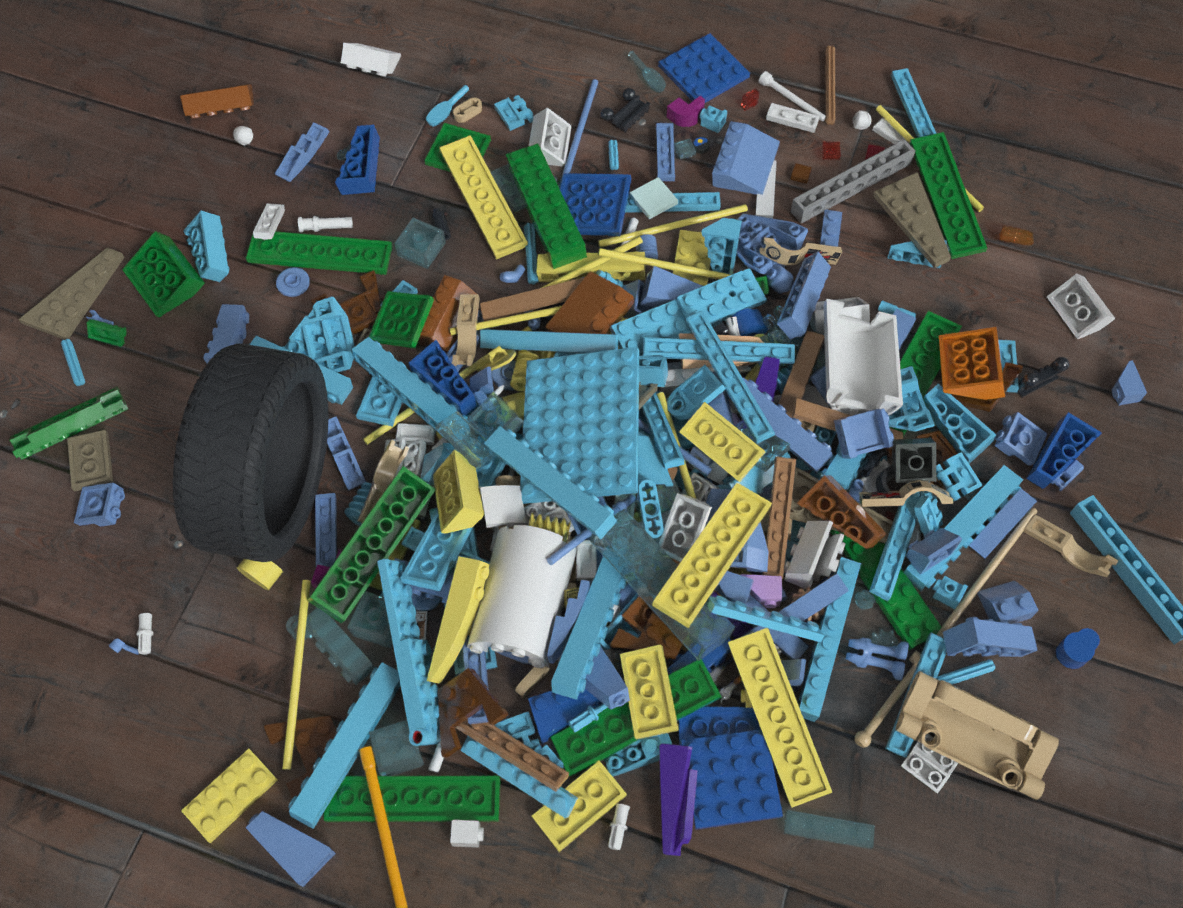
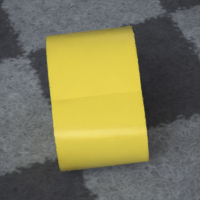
(261, 573)

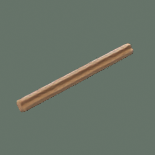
(830, 85)

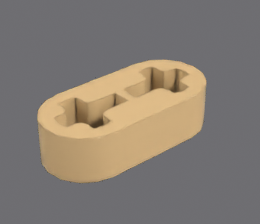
(467, 110)
(531, 680)

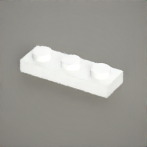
(792, 117)
(269, 221)

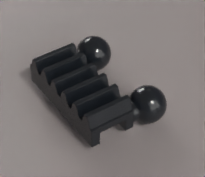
(629, 113)
(1035, 380)

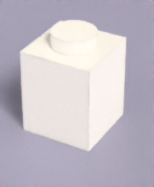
(466, 833)

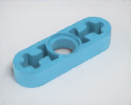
(653, 493)

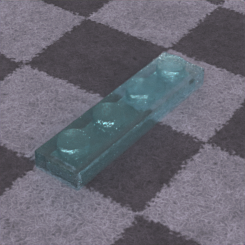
(829, 829)

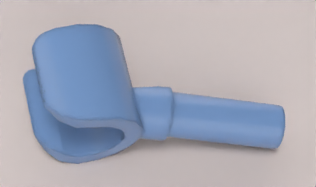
(96, 317)
(117, 645)

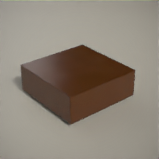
(801, 173)

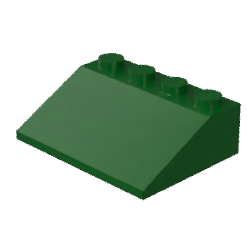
(162, 274)

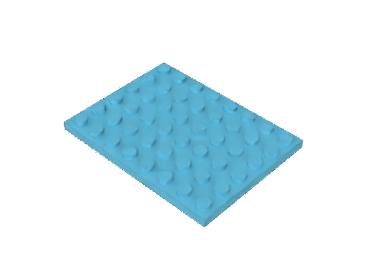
(585, 420)

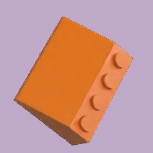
(972, 364)

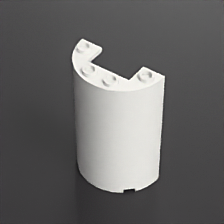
(861, 362)
(522, 594)

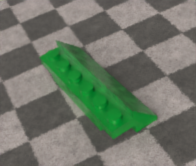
(68, 423)

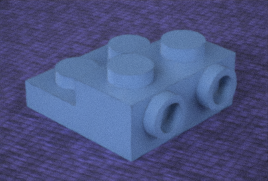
(1020, 438)
(99, 505)

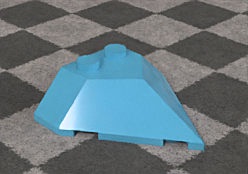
(325, 336)
(913, 413)
(650, 463)

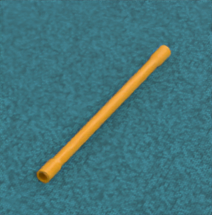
(369, 765)

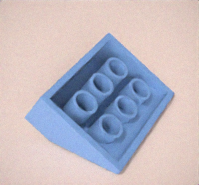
(744, 159)

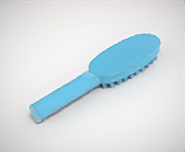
(444, 108)

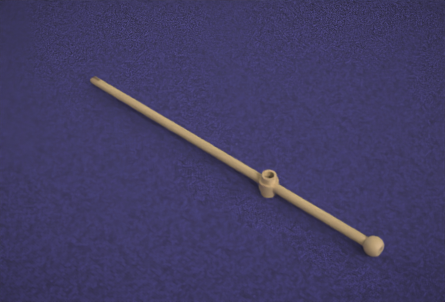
(863, 738)

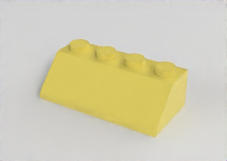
(457, 494)

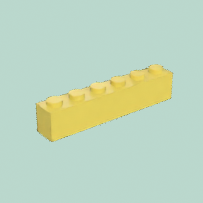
(617, 268)

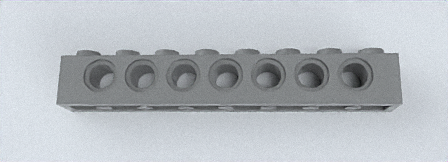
(852, 181)

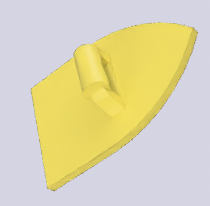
(502, 359)

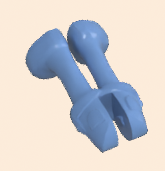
(899, 652)

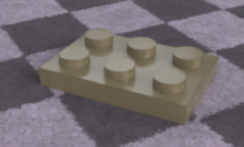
(89, 460)

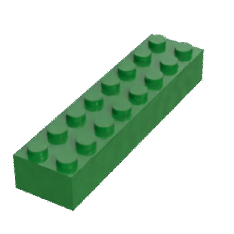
(546, 206)
(372, 542)

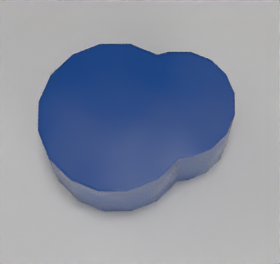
(750, 322)
(1077, 648)

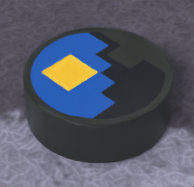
(701, 145)

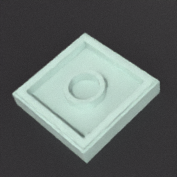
(653, 198)

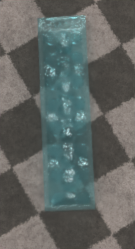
(647, 571)

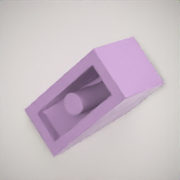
(766, 589)

